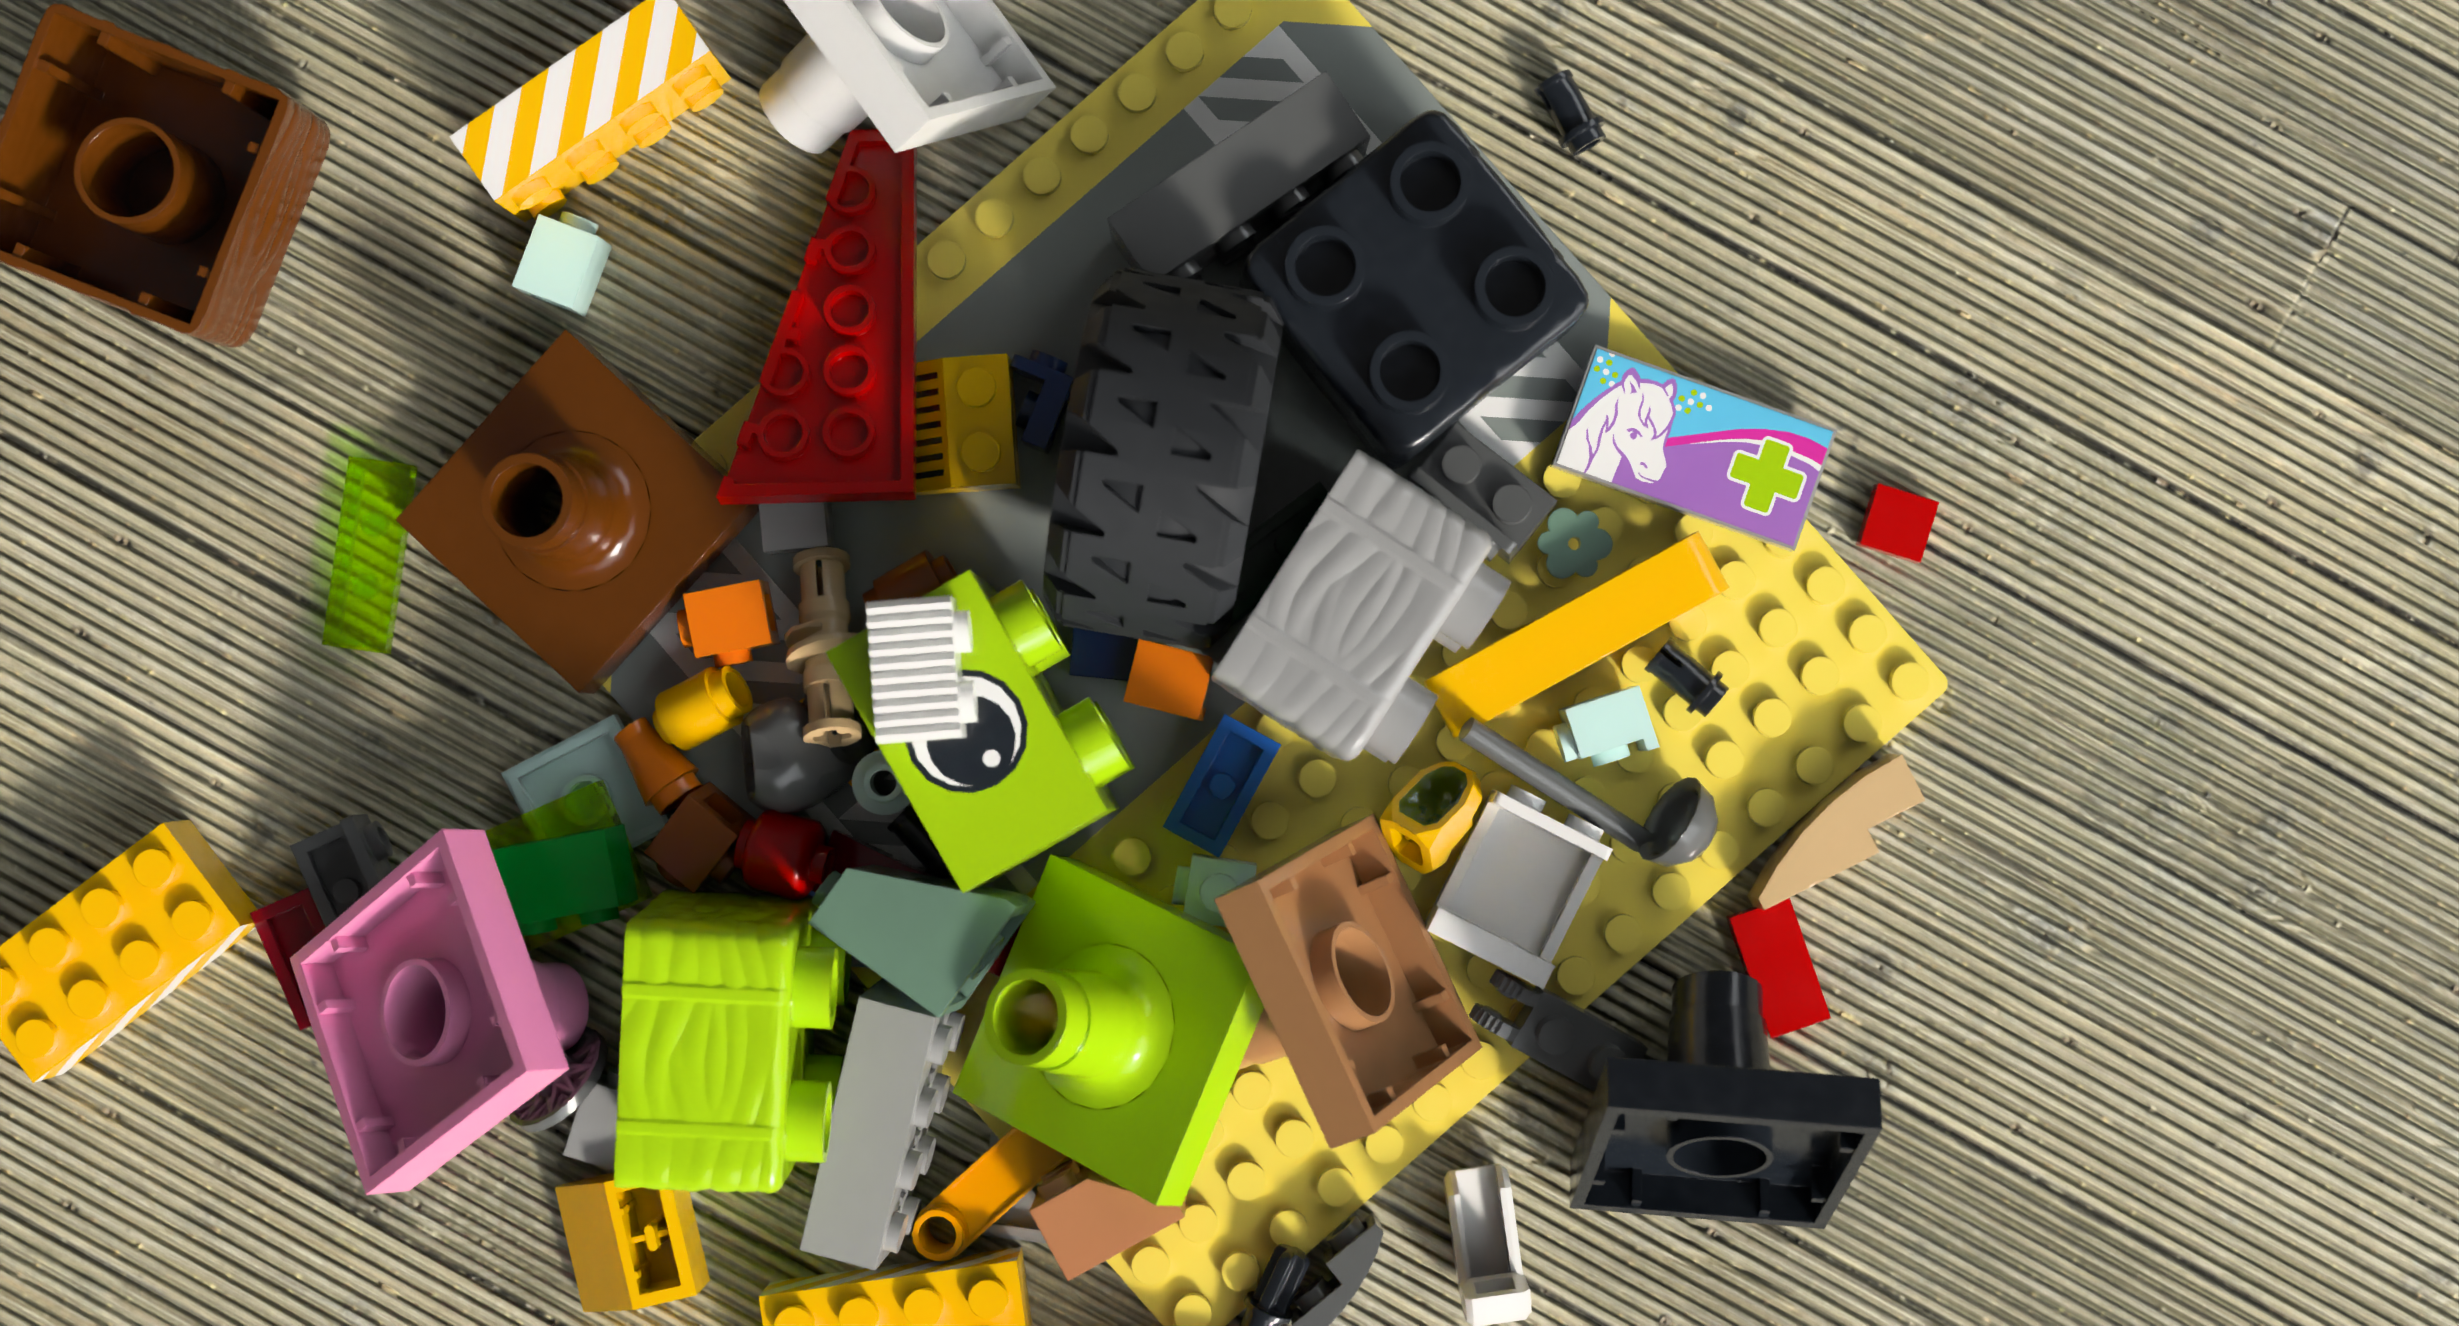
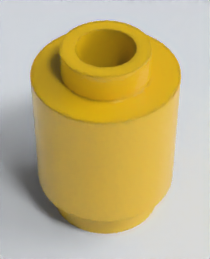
(702, 707)

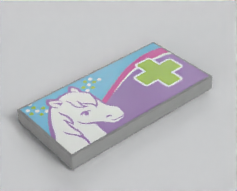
(1693, 448)

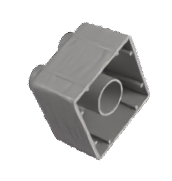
(1357, 612)

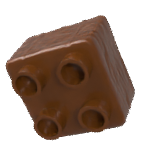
(152, 177)

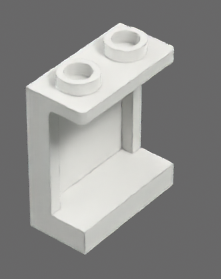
(1517, 884)

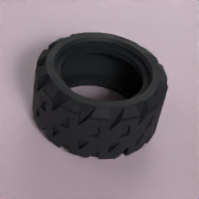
(1160, 458)

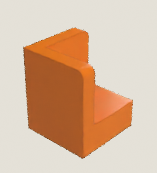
(1169, 679)

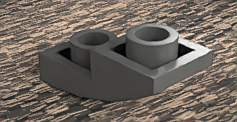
(1349, 1259)

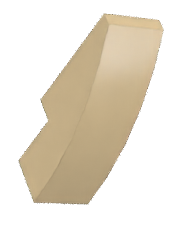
(1836, 830)

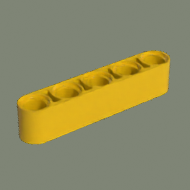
(1577, 633)

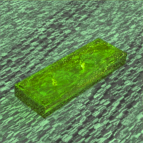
(369, 555)

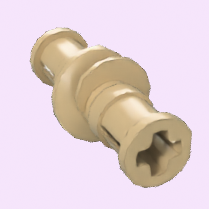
(822, 627)

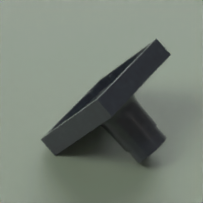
(1718, 1127)

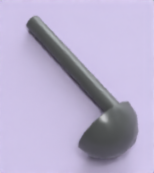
(1673, 833)

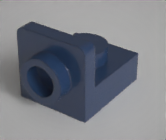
(1042, 412)

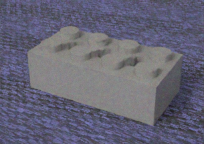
(880, 1128)

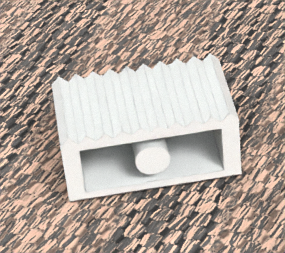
(919, 669)

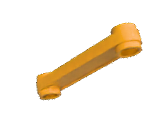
(985, 1192)

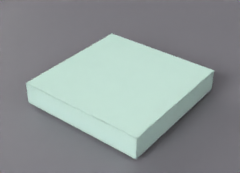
(578, 763)

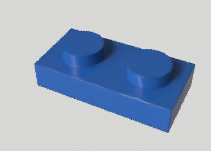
(1221, 785)

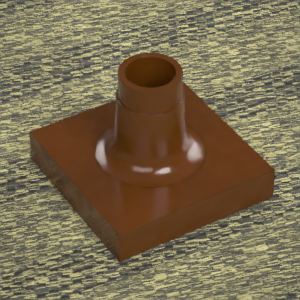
(631, 521)

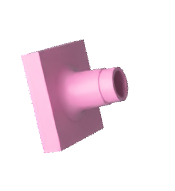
(434, 1011)

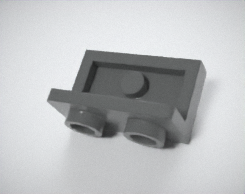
(343, 863)

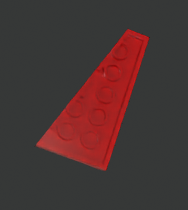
(842, 367)

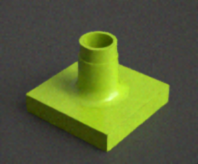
(1114, 1031)

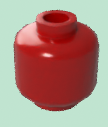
(783, 854)

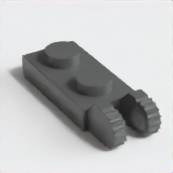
(1556, 1031)

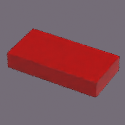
(1778, 958)

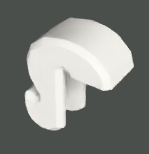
(1486, 1245)

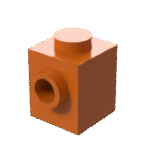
(728, 622)

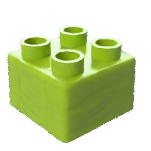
(722, 1042)

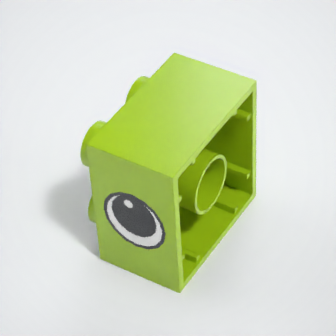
(1026, 764)

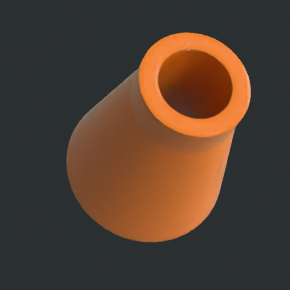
(657, 767)

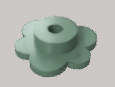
(1593, 543)

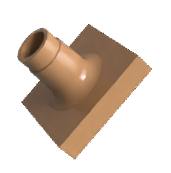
(1347, 981)

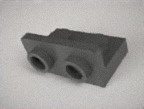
(1484, 491)

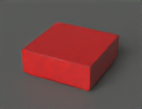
(1897, 523)

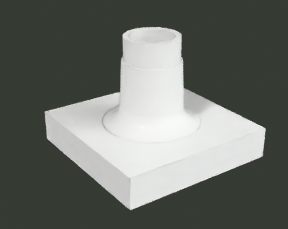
(906, 64)

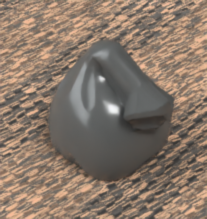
(786, 771)

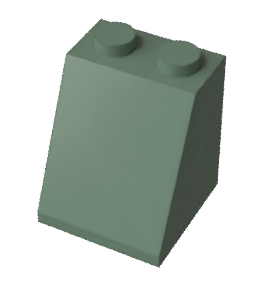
(919, 929)

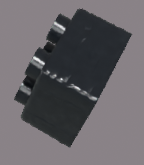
(1414, 287)

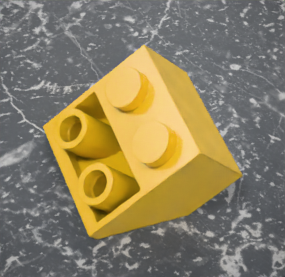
(631, 1244)

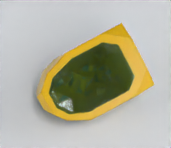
(1431, 815)

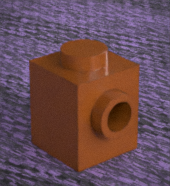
(699, 839)

